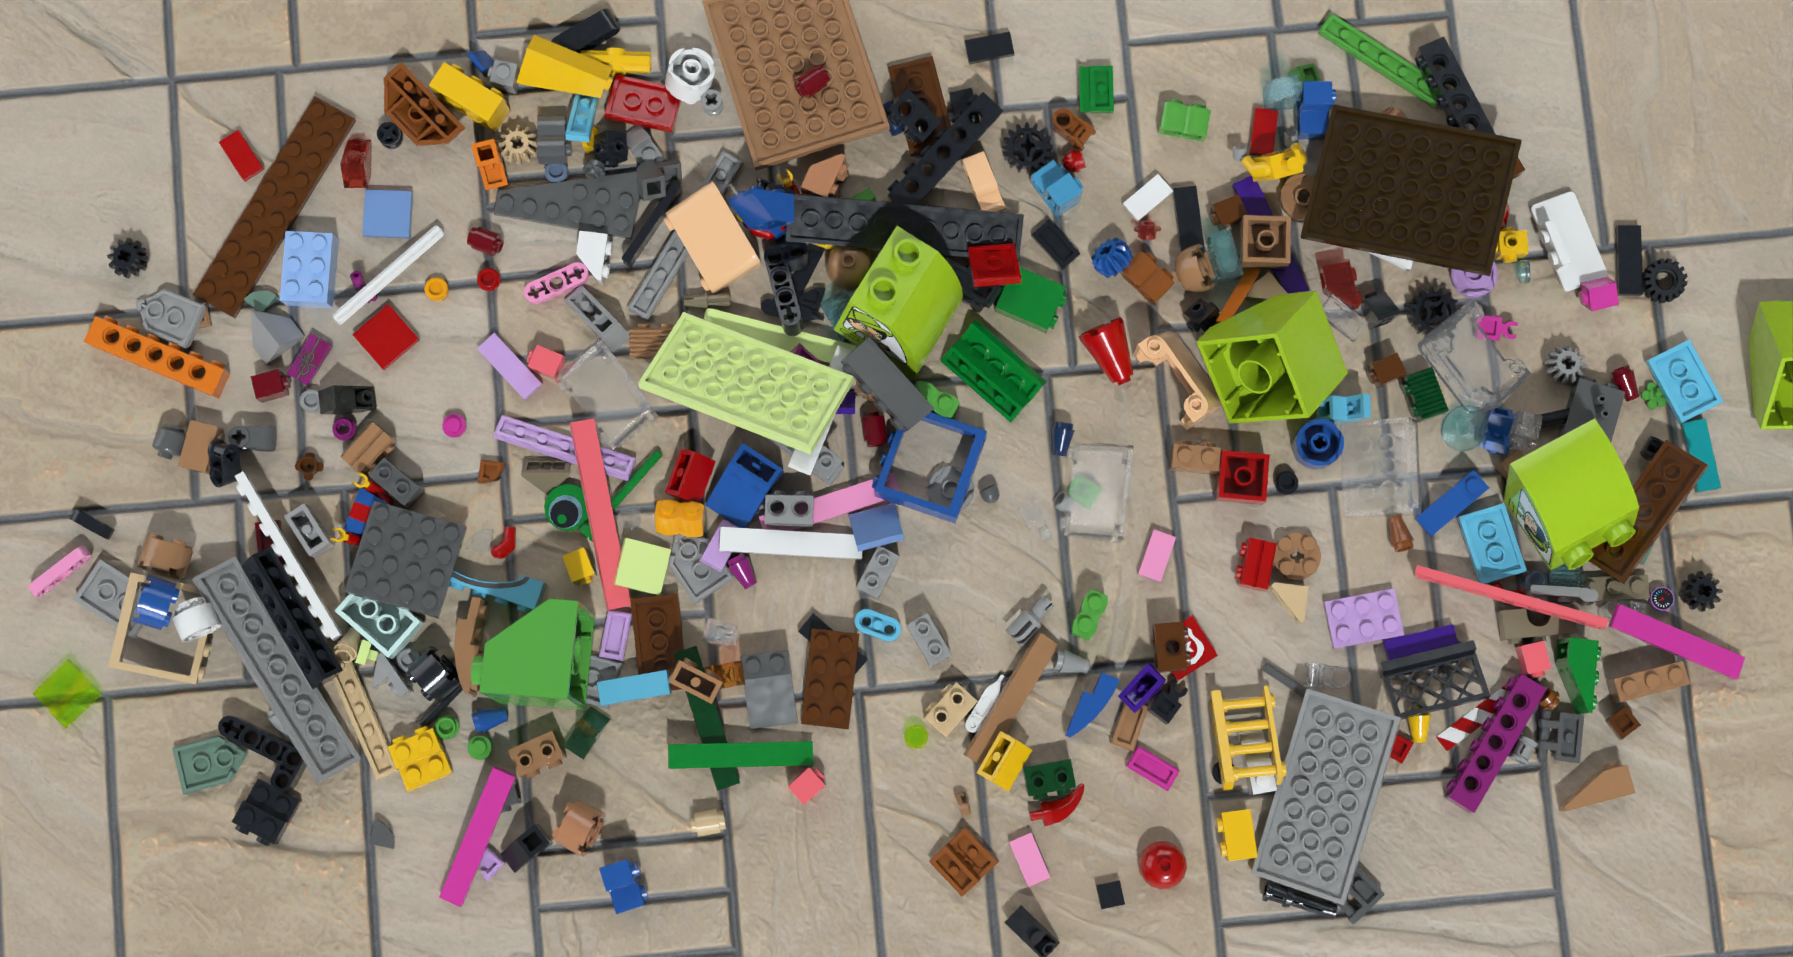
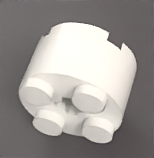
(689, 74)

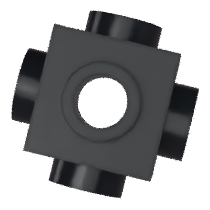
(610, 148)
(1201, 316)

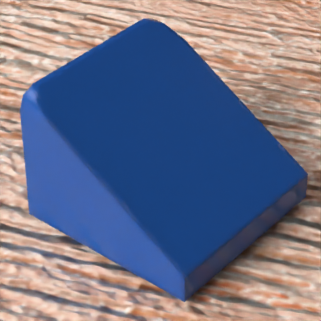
(481, 61)

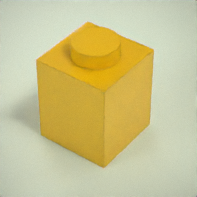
(579, 567)

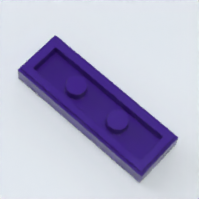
(1420, 642)

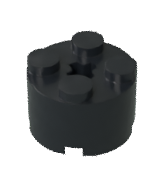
(434, 675)

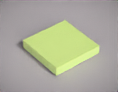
(642, 566)

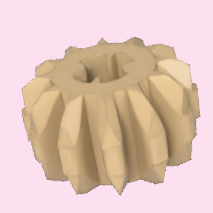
(512, 138)

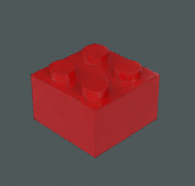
(1242, 477)

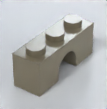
(1515, 626)

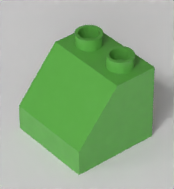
(540, 658)

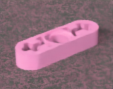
(543, 296)
(59, 571)

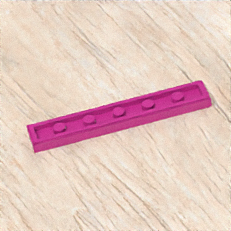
(1676, 641)
(477, 836)

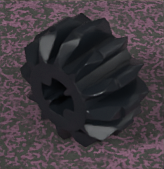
(136, 260)
(1709, 595)

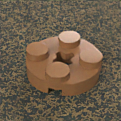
(1290, 192)
(1307, 565)

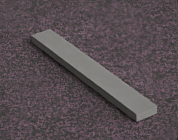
(674, 252)

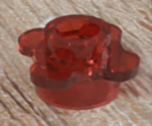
(1147, 230)

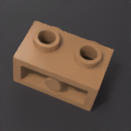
(1195, 458)
(695, 681)
(537, 754)

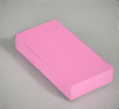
(1156, 555)
(1029, 859)

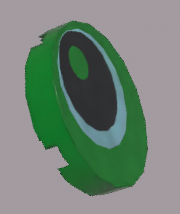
(566, 507)

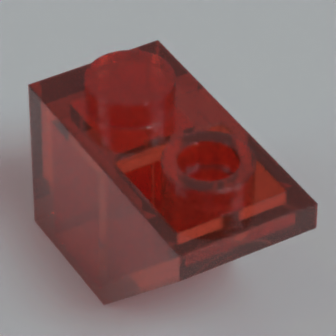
(356, 163)
(1339, 281)

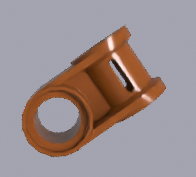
(1073, 129)

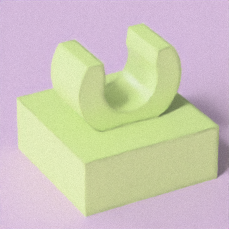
(365, 652)

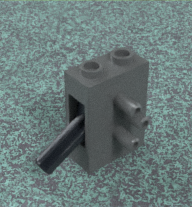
(1585, 403)

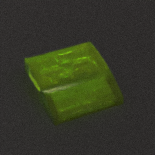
(67, 693)

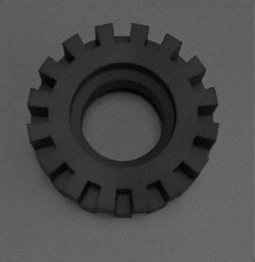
(1673, 271)

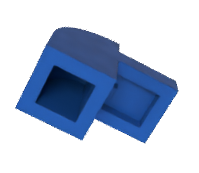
(1499, 426)

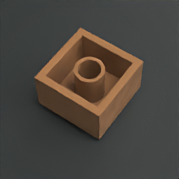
(1265, 242)

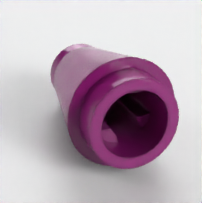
(742, 570)

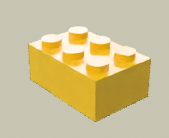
(470, 96)

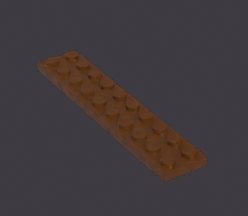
(274, 207)

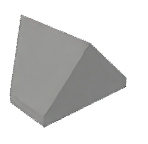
(273, 335)

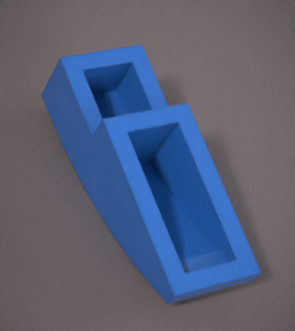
(1092, 704)

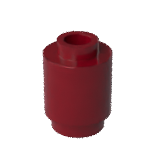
(812, 81)
(485, 241)
(874, 429)

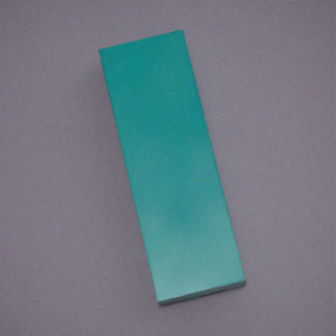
(1699, 445)

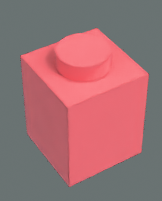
(545, 362)
(1533, 659)
(807, 785)

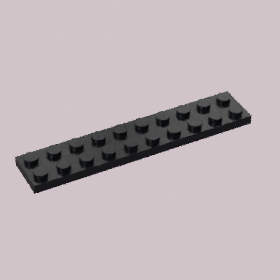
(871, 223)

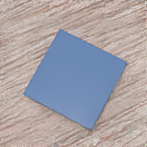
(387, 214)
(876, 527)

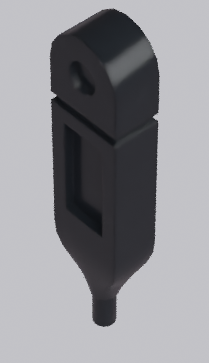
(769, 307)

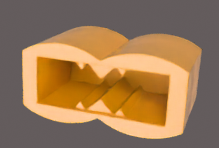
(680, 518)

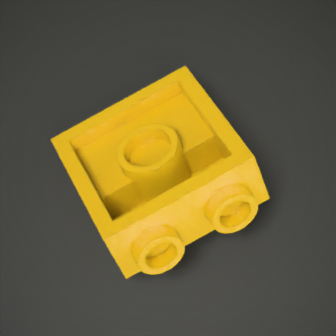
(420, 758)

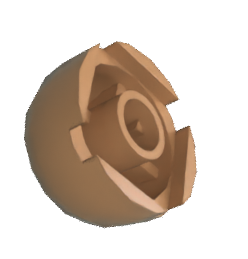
(847, 266)
(1194, 269)

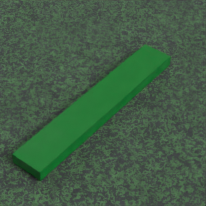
(740, 754)

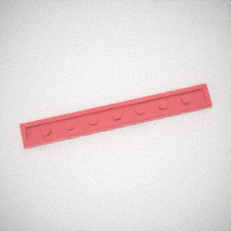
(599, 510)
(1511, 598)

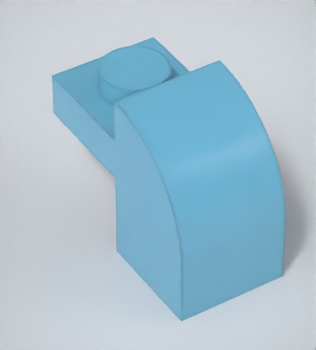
(1345, 409)

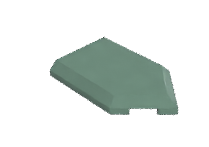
(207, 763)

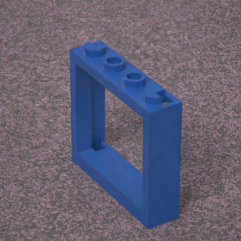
(948, 514)

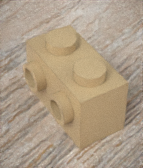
(950, 709)

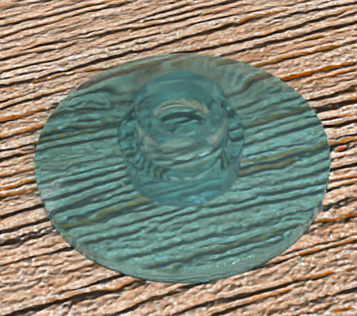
(1456, 423)

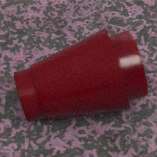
(1625, 380)

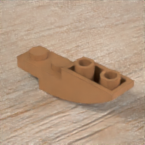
(467, 639)

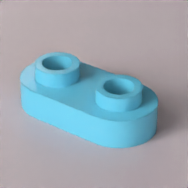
(878, 624)

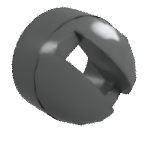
(990, 494)

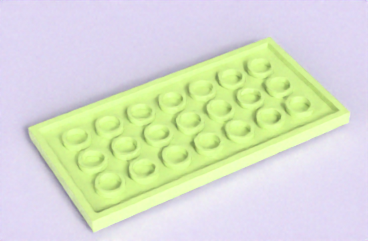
(746, 382)

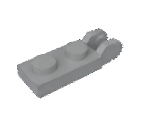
(1563, 594)

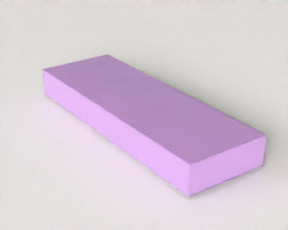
(509, 366)

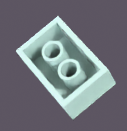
(381, 624)

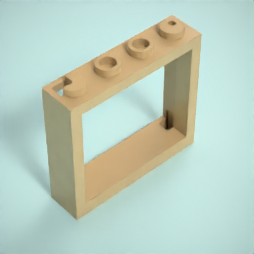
(122, 633)

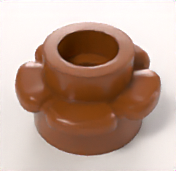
(1549, 699)

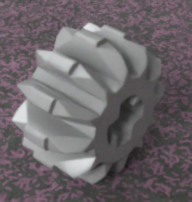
(1559, 369)

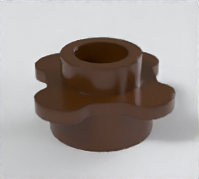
(302, 464)

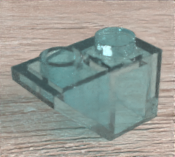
(1282, 92)

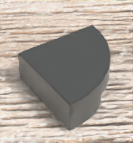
(382, 835)

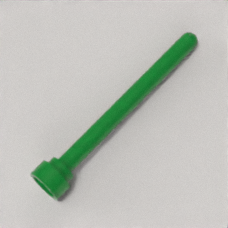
(627, 488)

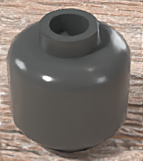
(169, 441)

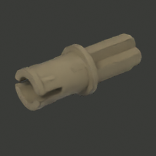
(706, 300)

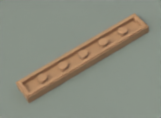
(1012, 696)

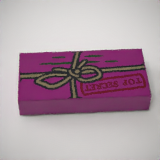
(309, 359)

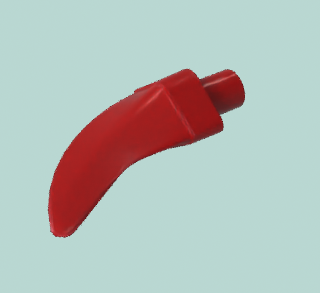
(1058, 810)

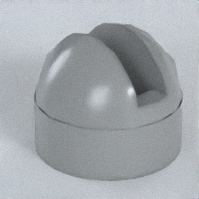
(1061, 501)

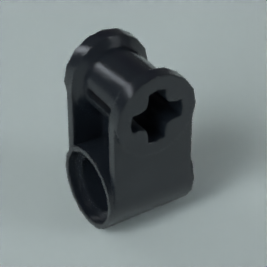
(224, 464)

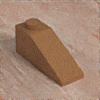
(1602, 786)

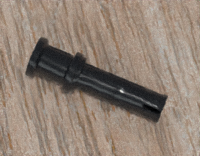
(1287, 897)

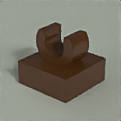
(1622, 722)

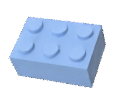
(309, 269)

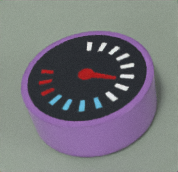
(1661, 599)

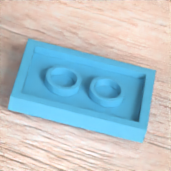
(1684, 381)
(1491, 544)

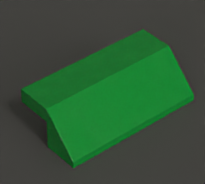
(993, 371)

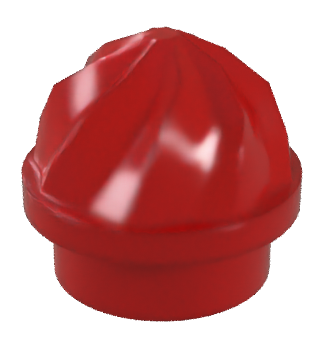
(1074, 161)

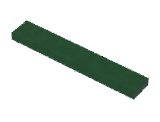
(708, 723)

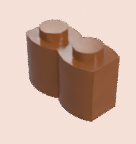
(1148, 277)

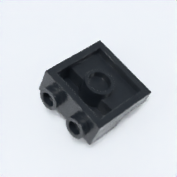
(266, 813)

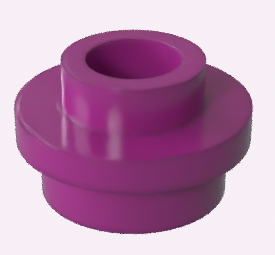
(339, 423)

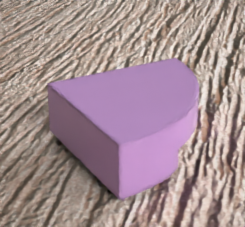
(490, 864)

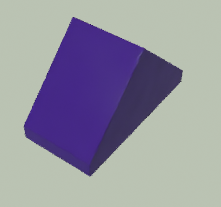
(1142, 688)

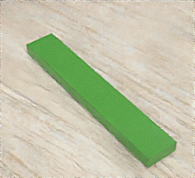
(1378, 58)

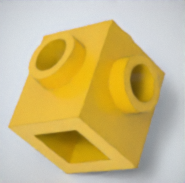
(1512, 245)

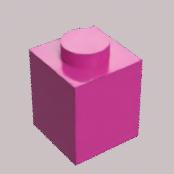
(1599, 294)

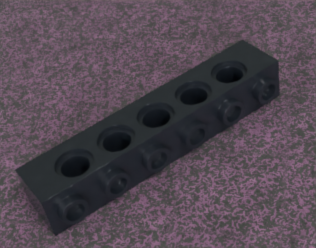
(1440, 53)
(989, 114)
(291, 617)

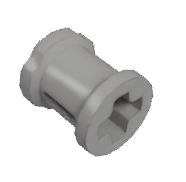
(712, 95)
(1523, 742)

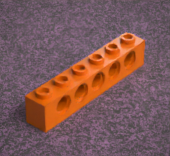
(100, 338)

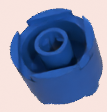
(1328, 436)
(155, 603)

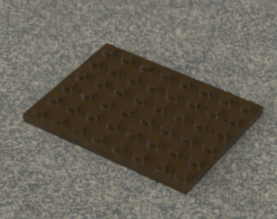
(1411, 189)

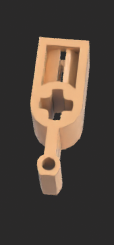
(983, 182)

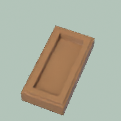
(1128, 727)

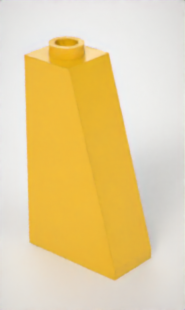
(563, 70)

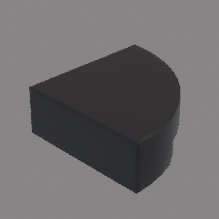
(812, 298)

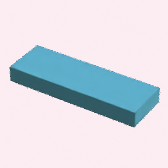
(581, 118)
(634, 687)

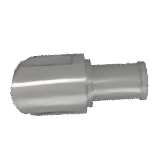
(1029, 621)

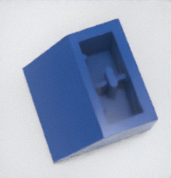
(764, 208)

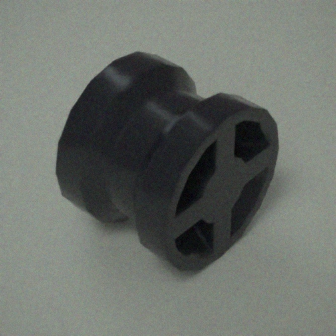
(385, 132)

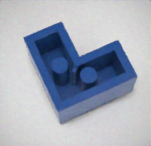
(1314, 108)
(624, 885)

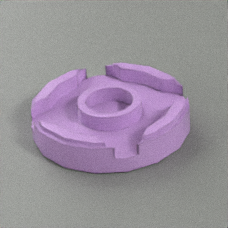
(1472, 284)

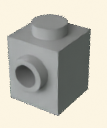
(504, 76)

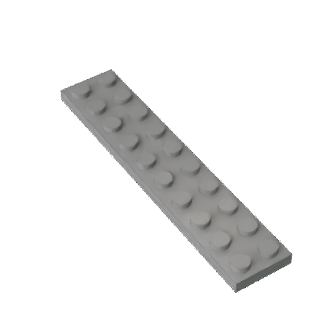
(275, 671)

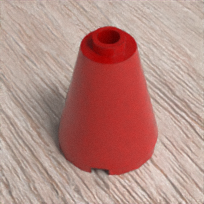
(1110, 350)

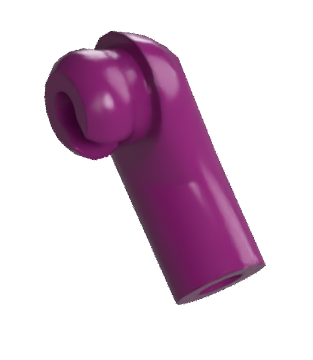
(358, 283)

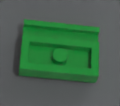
(1096, 89)

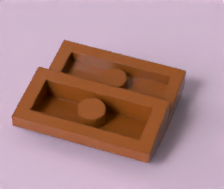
(964, 861)

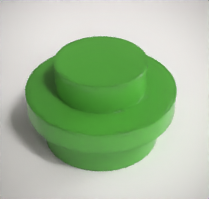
(447, 727)
(479, 747)

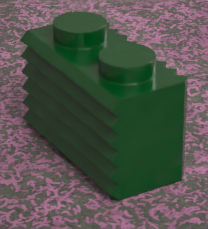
(1424, 395)

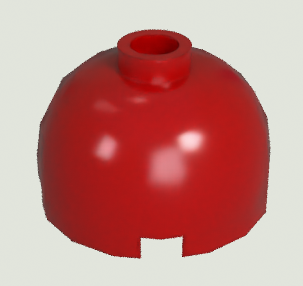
(1162, 865)

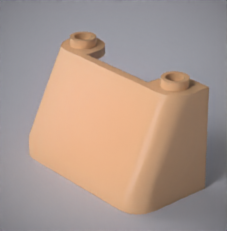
(712, 238)
(1170, 348)

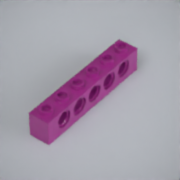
(1531, 695)

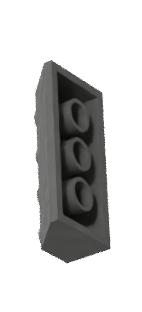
(886, 385)

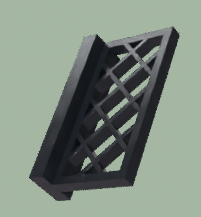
(1428, 660)

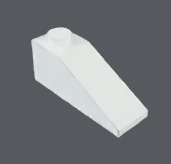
(1256, 784)

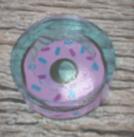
(1524, 271)

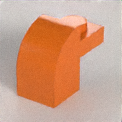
(490, 162)

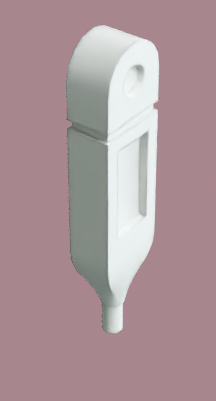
(983, 706)

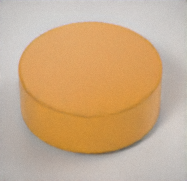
(436, 289)

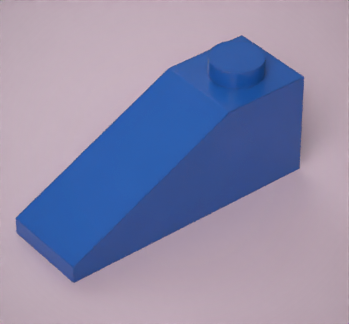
(1452, 503)

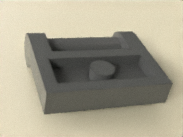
(1365, 893)

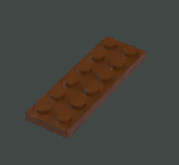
(1659, 495)

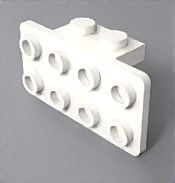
(1568, 241)

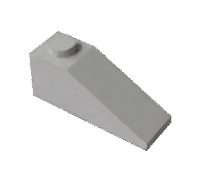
(597, 318)

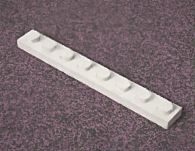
(292, 565)

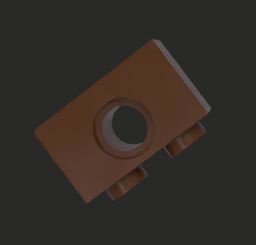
(1163, 659)

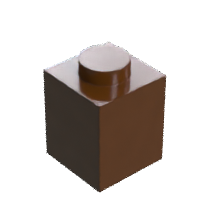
(1227, 212)
(1386, 370)

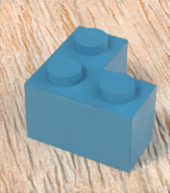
(1057, 188)

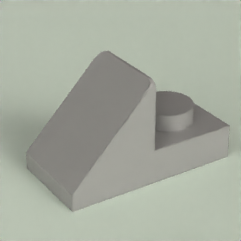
(642, 147)
(385, 671)

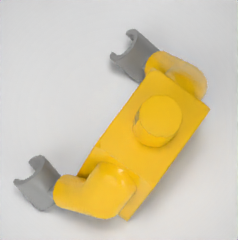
(1274, 164)

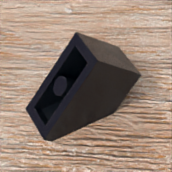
(1378, 309)

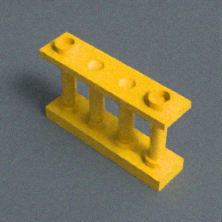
(1227, 750)

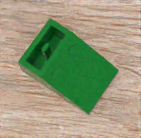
(1577, 666)

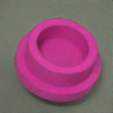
(454, 425)

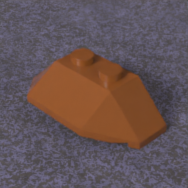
(417, 109)

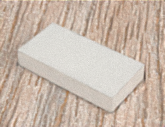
(1147, 198)

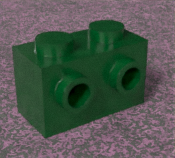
(1049, 778)

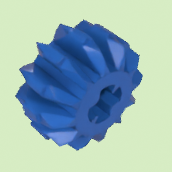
(1111, 257)

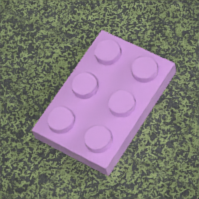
(1363, 618)

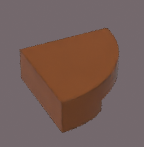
(490, 471)

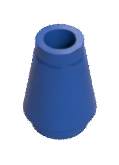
(488, 718)

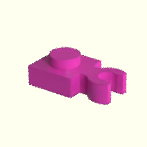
(1493, 327)

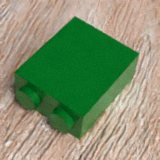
(1032, 301)

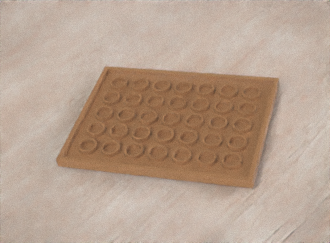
(770, 46)

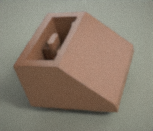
(825, 177)

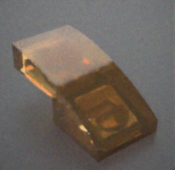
(730, 674)

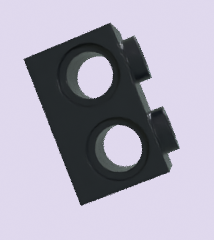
(916, 111)

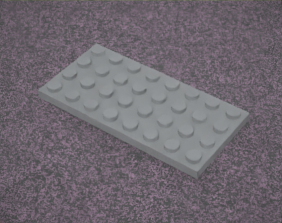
(1326, 796)

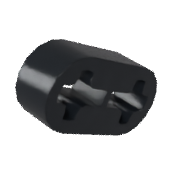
(92, 524)

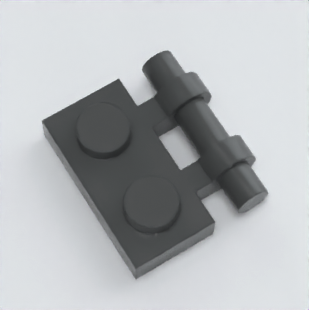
(1568, 736)

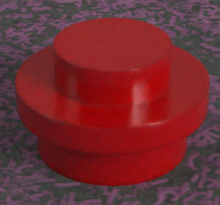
(488, 279)

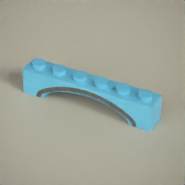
(524, 592)

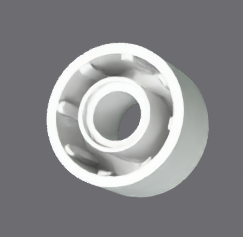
(195, 619)

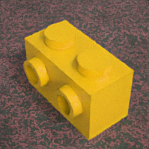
(1004, 761)
(1236, 835)

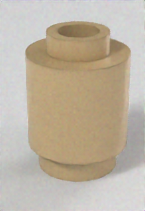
(708, 822)

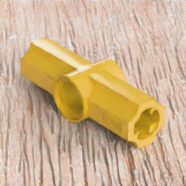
(622, 60)

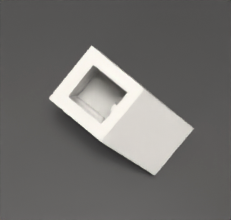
(593, 252)

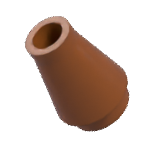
(1399, 534)

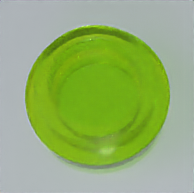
(916, 736)

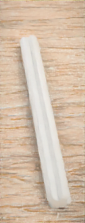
(388, 275)

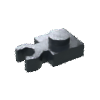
(1166, 705)

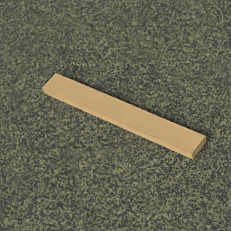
(361, 714)

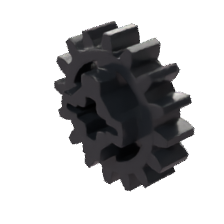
(1017, 148)
(1426, 306)

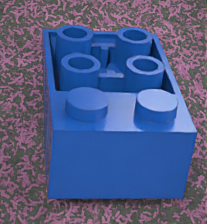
(744, 486)

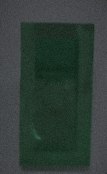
(587, 732)

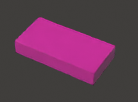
(1152, 768)

